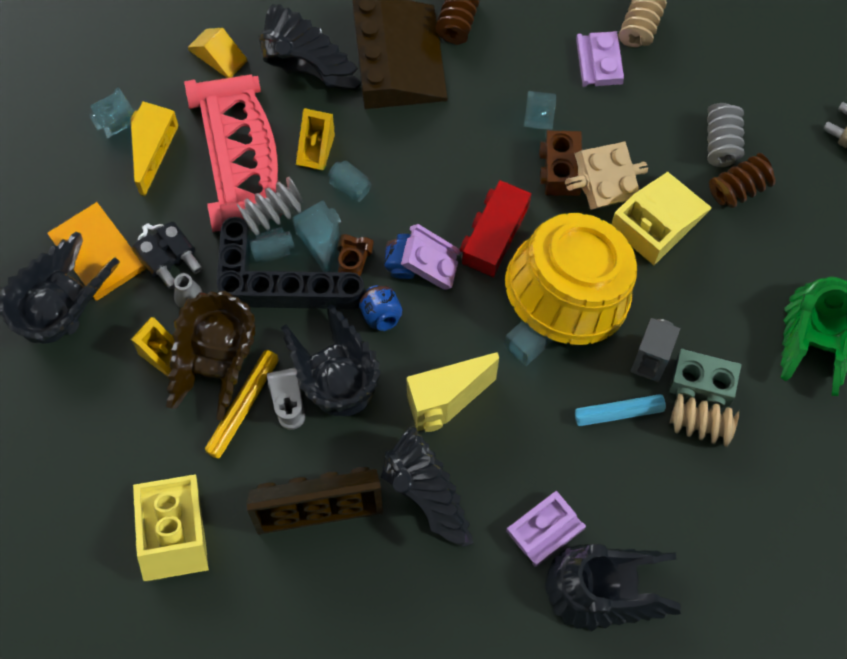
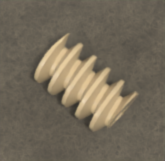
(641, 22)
(704, 420)

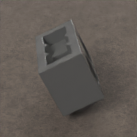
(655, 349)

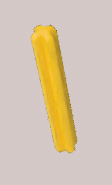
(241, 404)

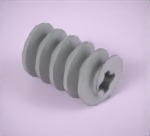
(725, 134)
(271, 206)

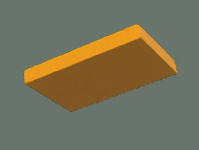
(99, 246)

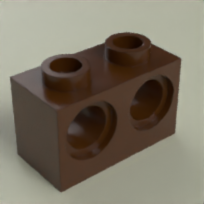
(560, 162)

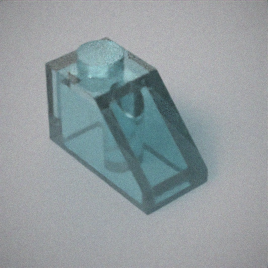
(319, 232)

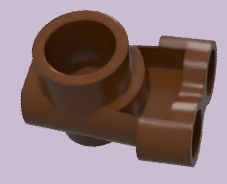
(353, 253)

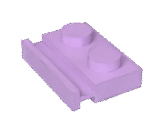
(600, 59)
(430, 257)
(545, 528)

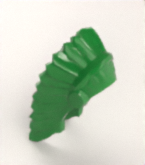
(819, 320)

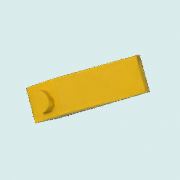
(151, 136)

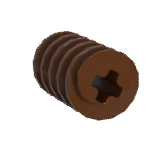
(456, 20)
(743, 181)

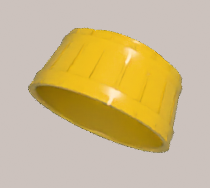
(573, 279)

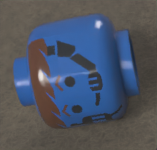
(393, 257)
(380, 307)

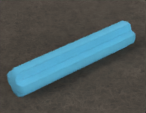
(620, 410)

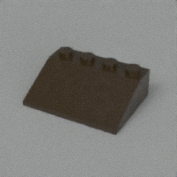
(398, 53)
(315, 500)

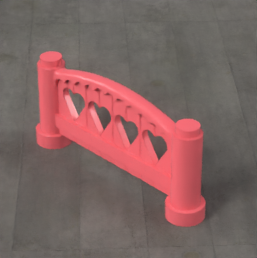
(215, 99)

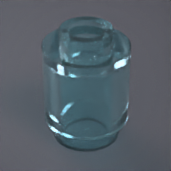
(349, 180)
(271, 245)

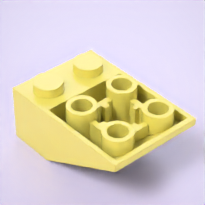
(659, 216)

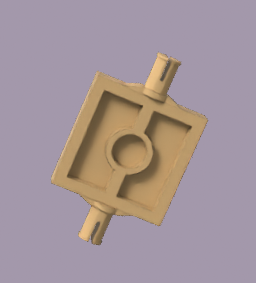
(606, 175)

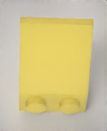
(445, 391)
(169, 528)

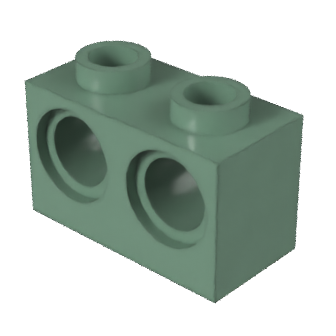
(705, 370)

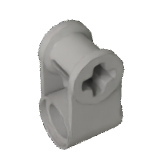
(287, 395)

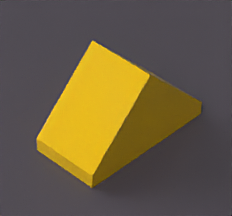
(218, 51)
(315, 139)
(154, 345)

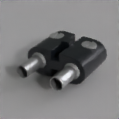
(163, 250)

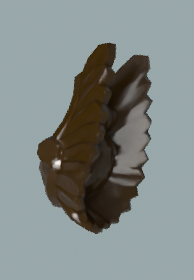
(210, 341)

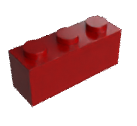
(495, 228)

